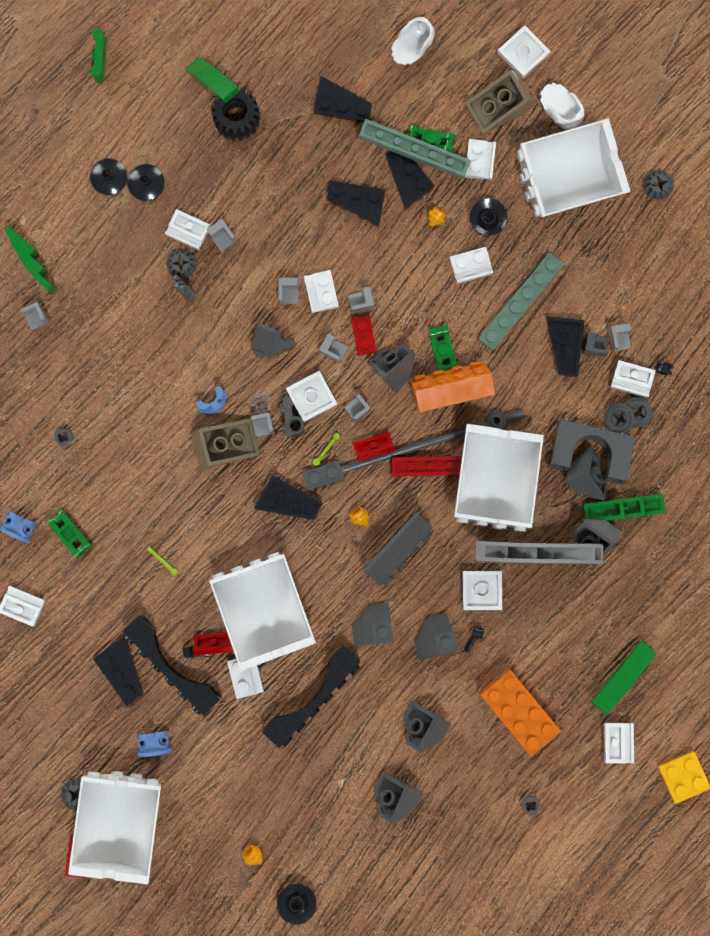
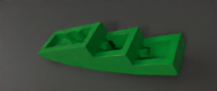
(212, 79)
(27, 256)
(625, 508)
(623, 678)

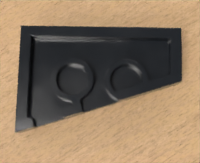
(340, 103)
(409, 178)
(358, 199)
(566, 343)
(287, 500)
(119, 670)

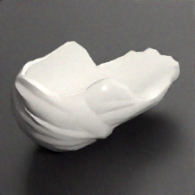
(413, 41)
(562, 106)

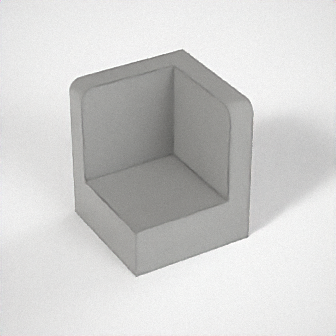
(221, 235)
(288, 291)
(361, 301)
(35, 316)
(619, 337)
(333, 349)
(357, 408)
(262, 425)

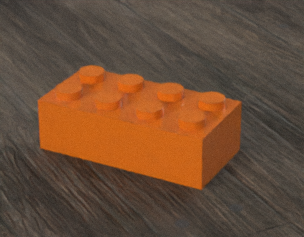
(452, 386)
(519, 712)

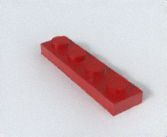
(426, 466)

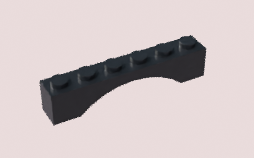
(144, 636)
(283, 726)

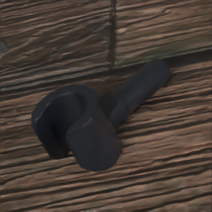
(476, 633)
(188, 653)

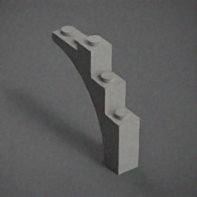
(538, 553)

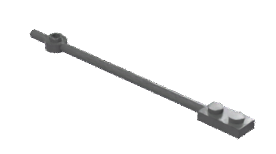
(334, 472)

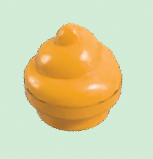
(436, 216)
(359, 516)
(252, 855)

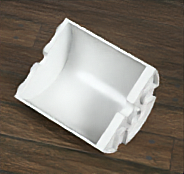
(571, 169)
(498, 478)
(262, 611)
(115, 827)

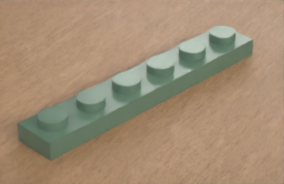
(414, 149)
(520, 301)

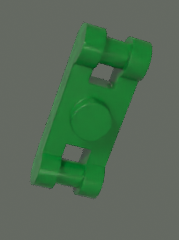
(99, 56)
(433, 137)
(442, 349)
(69, 534)

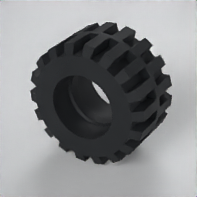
(239, 128)

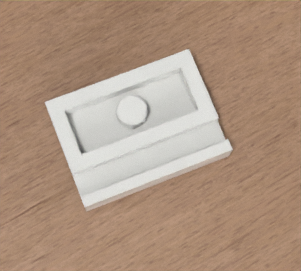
(482, 159)
(187, 229)
(471, 265)
(321, 291)
(632, 378)
(21, 606)
(245, 682)
(618, 742)

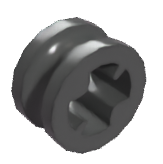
(63, 431)
(530, 799)

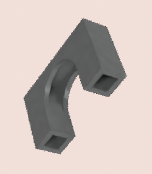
(617, 446)

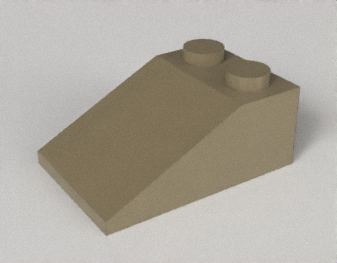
(500, 102)
(225, 443)

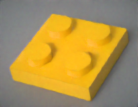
(684, 777)

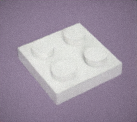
(523, 52)
(311, 396)
(482, 590)

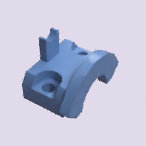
(216, 405)
(18, 527)
(153, 744)

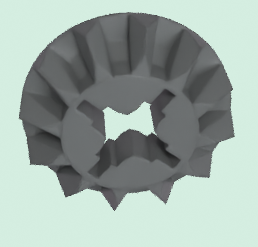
(655, 192)
(188, 268)
(182, 288)
(646, 411)
(613, 421)
(66, 795)

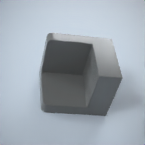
(595, 345)

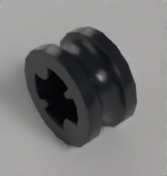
(664, 368)

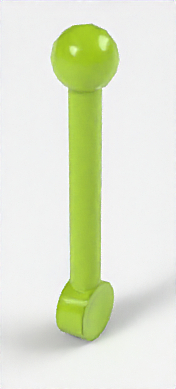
(316, 462)
(174, 572)

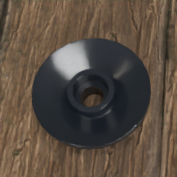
(112, 184)
(150, 189)
(492, 209)
(292, 913)

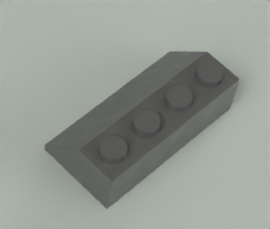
(398, 549)

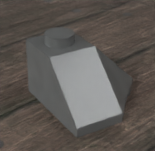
(270, 342)
(394, 366)
(586, 476)
(597, 532)
(373, 626)
(435, 637)
(424, 727)
(395, 797)

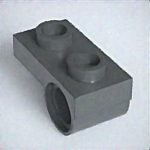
(286, 409)

